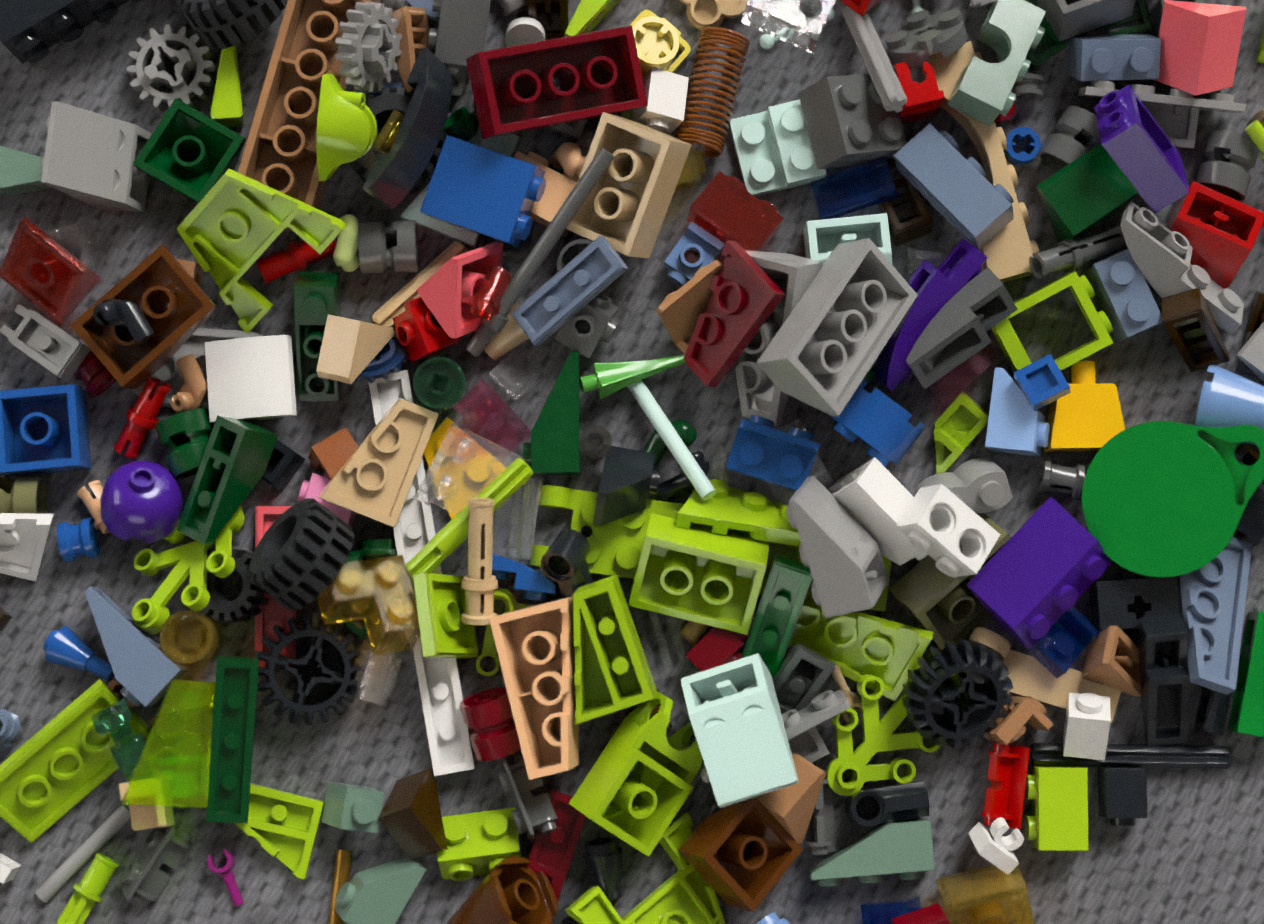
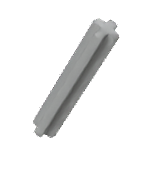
(875, 60)

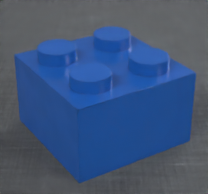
(44, 430)

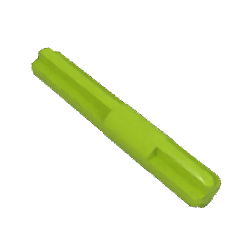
(456, 531)

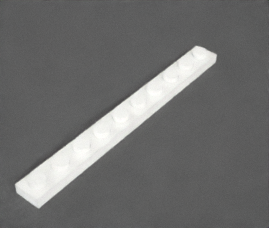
(437, 677)

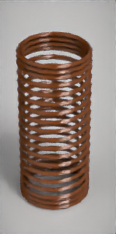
(739, 48)

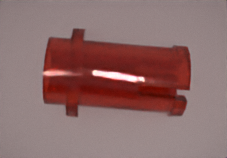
(486, 301)

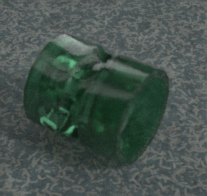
(440, 385)

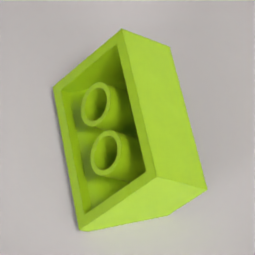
(699, 574)

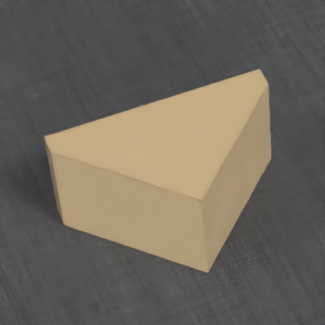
(349, 347)

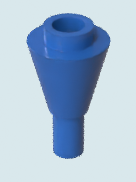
(69, 650)

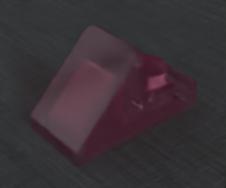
(955, 381)
(492, 416)

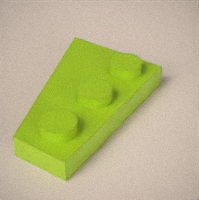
(739, 511)

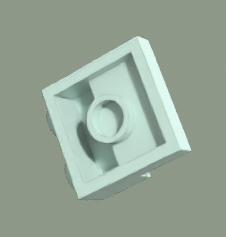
(774, 149)

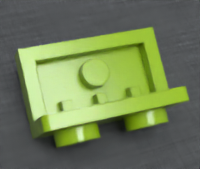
(477, 843)

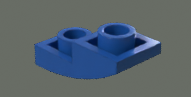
(527, 580)

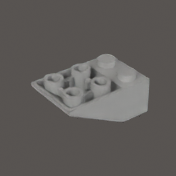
(94, 158)
(838, 551)

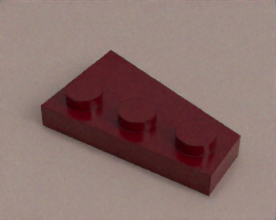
(736, 311)

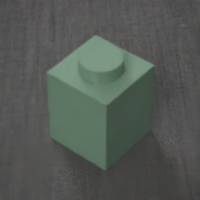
(352, 807)

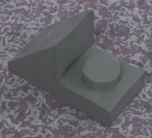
(800, 677)

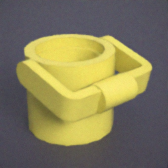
(658, 43)

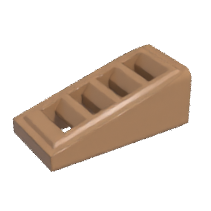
(415, 35)

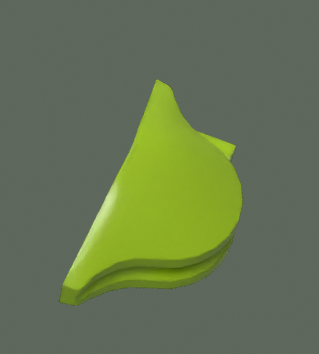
(343, 127)

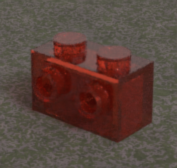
(735, 214)

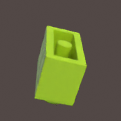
(1058, 808)

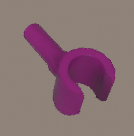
(227, 876)

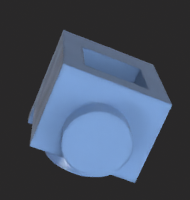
(693, 239)

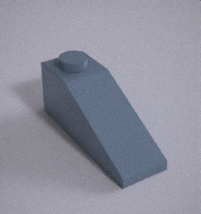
(133, 654)

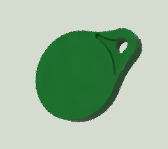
(1169, 494)

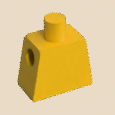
(1086, 415)

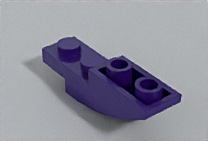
(934, 290)

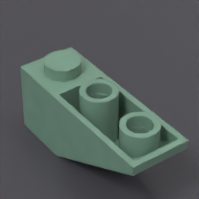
(886, 849)

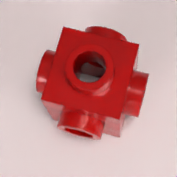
(421, 331)

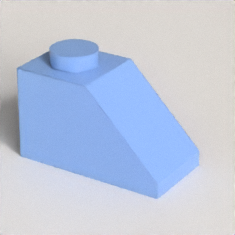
(1012, 421)

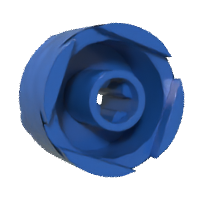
(878, 424)

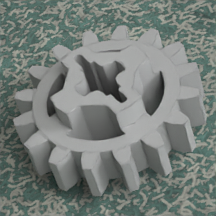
(368, 46)
(185, 62)

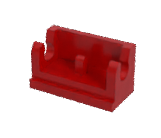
(922, 97)

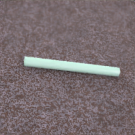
(672, 440)

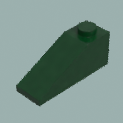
(556, 433)
(227, 474)

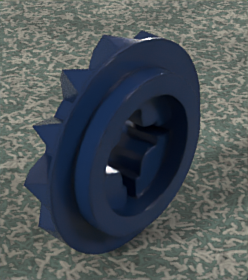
(388, 362)

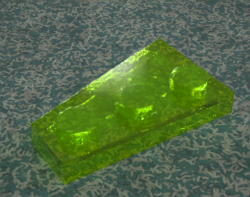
(177, 751)

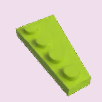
(862, 645)

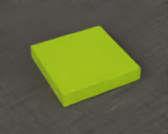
(439, 610)

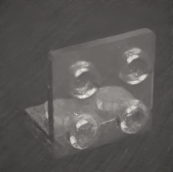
(463, 470)

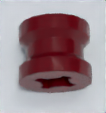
(94, 375)

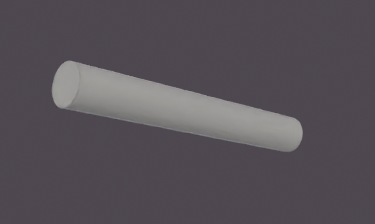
(84, 853)

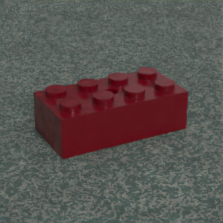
(592, 72)

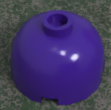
(141, 502)

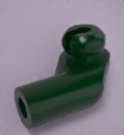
(657, 445)

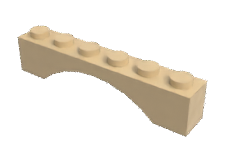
(1010, 248)

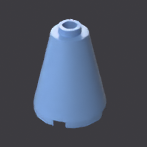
(1230, 401)

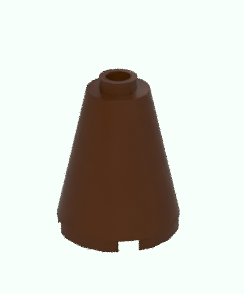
(509, 896)

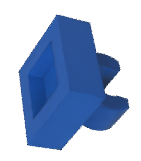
(1042, 382)

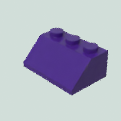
(1039, 573)

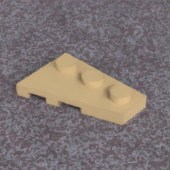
(384, 465)

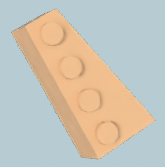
(538, 673)

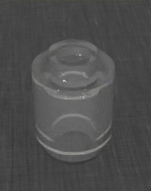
(377, 676)

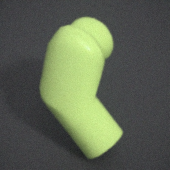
(347, 245)

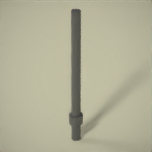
(541, 251)

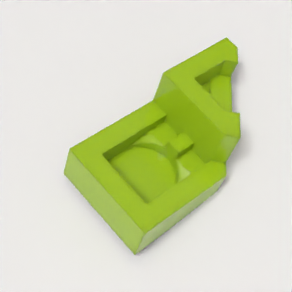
(957, 429)

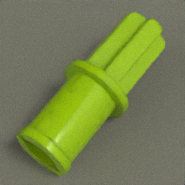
(88, 890)

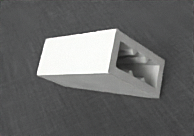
(878, 504)

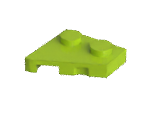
(284, 825)

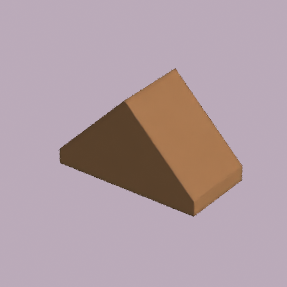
(1113, 662)
(795, 804)

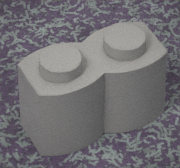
(976, 483)

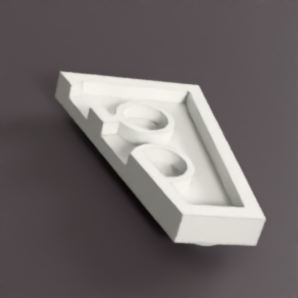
(23, 543)

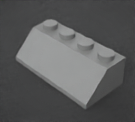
(838, 327)

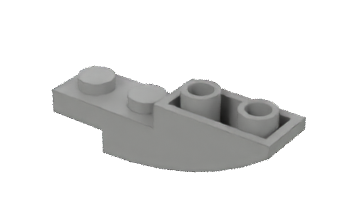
(1166, 265)

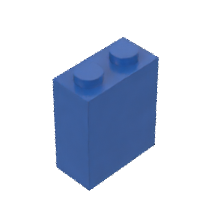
(484, 191)

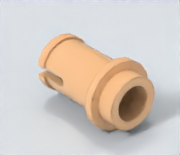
(93, 505)

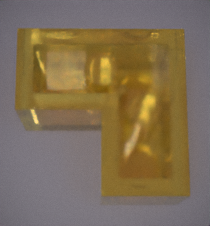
(380, 595)

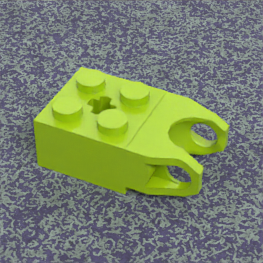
(641, 777)

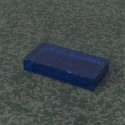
(854, 189)

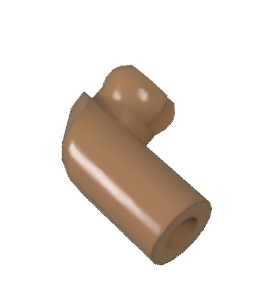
(193, 388)

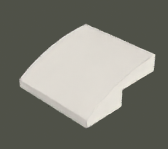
(251, 378)

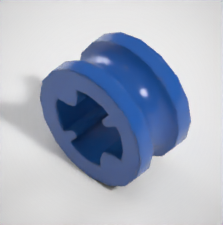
(1022, 158)

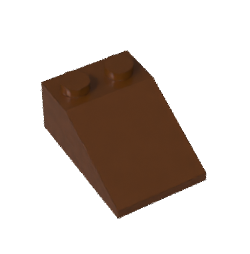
(169, 303)

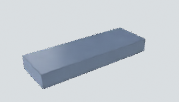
(569, 290)

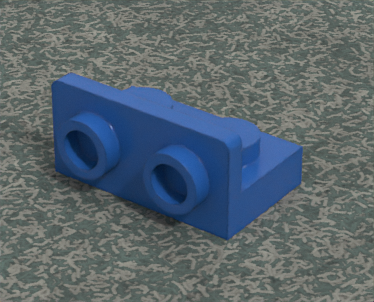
(771, 453)

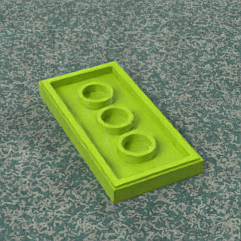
(60, 764)

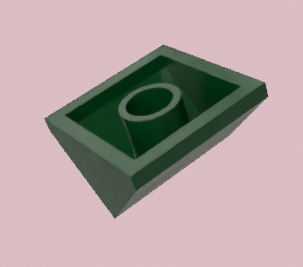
(189, 151)
(1085, 193)

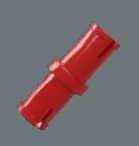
(291, 259)
(142, 417)

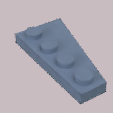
(1214, 616)

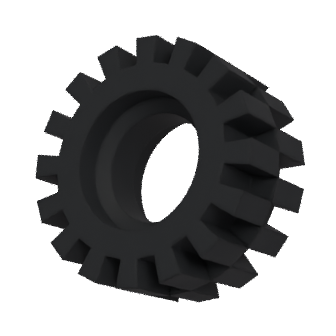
(245, 604)

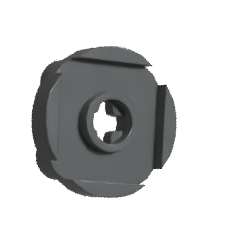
(927, 36)

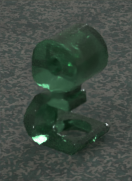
(127, 744)

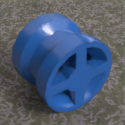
(77, 540)

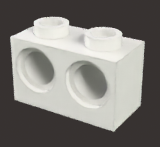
(951, 523)

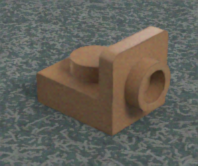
(1018, 713)

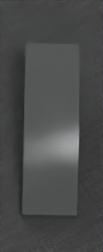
(960, 328)

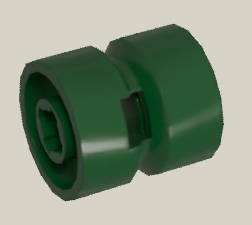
(172, 432)

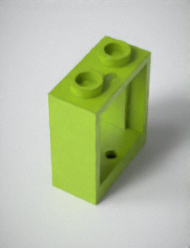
(1082, 292)

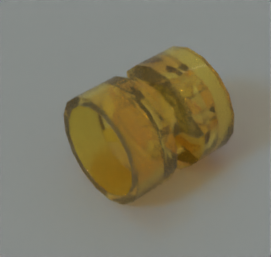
(190, 637)

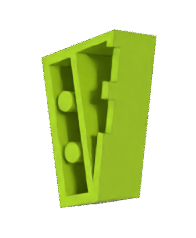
(608, 652)

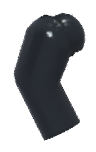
(125, 314)
(680, 483)

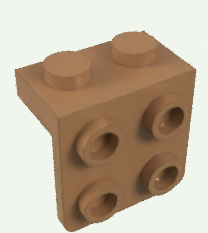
(682, 308)

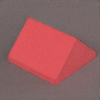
(1199, 45)
(451, 287)

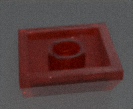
(46, 272)

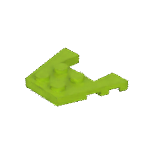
(235, 228)
(679, 900)

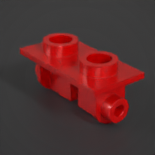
(1008, 782)

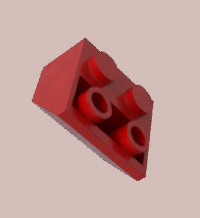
(1217, 229)

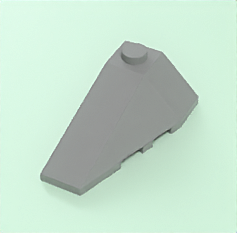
(756, 390)

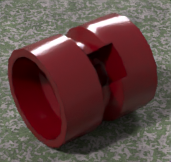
(493, 727)

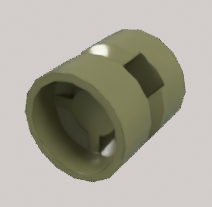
(24, 495)

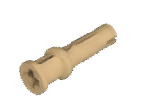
(479, 581)

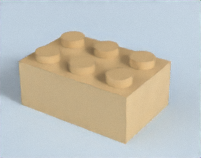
(634, 189)

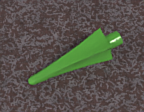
(617, 375)

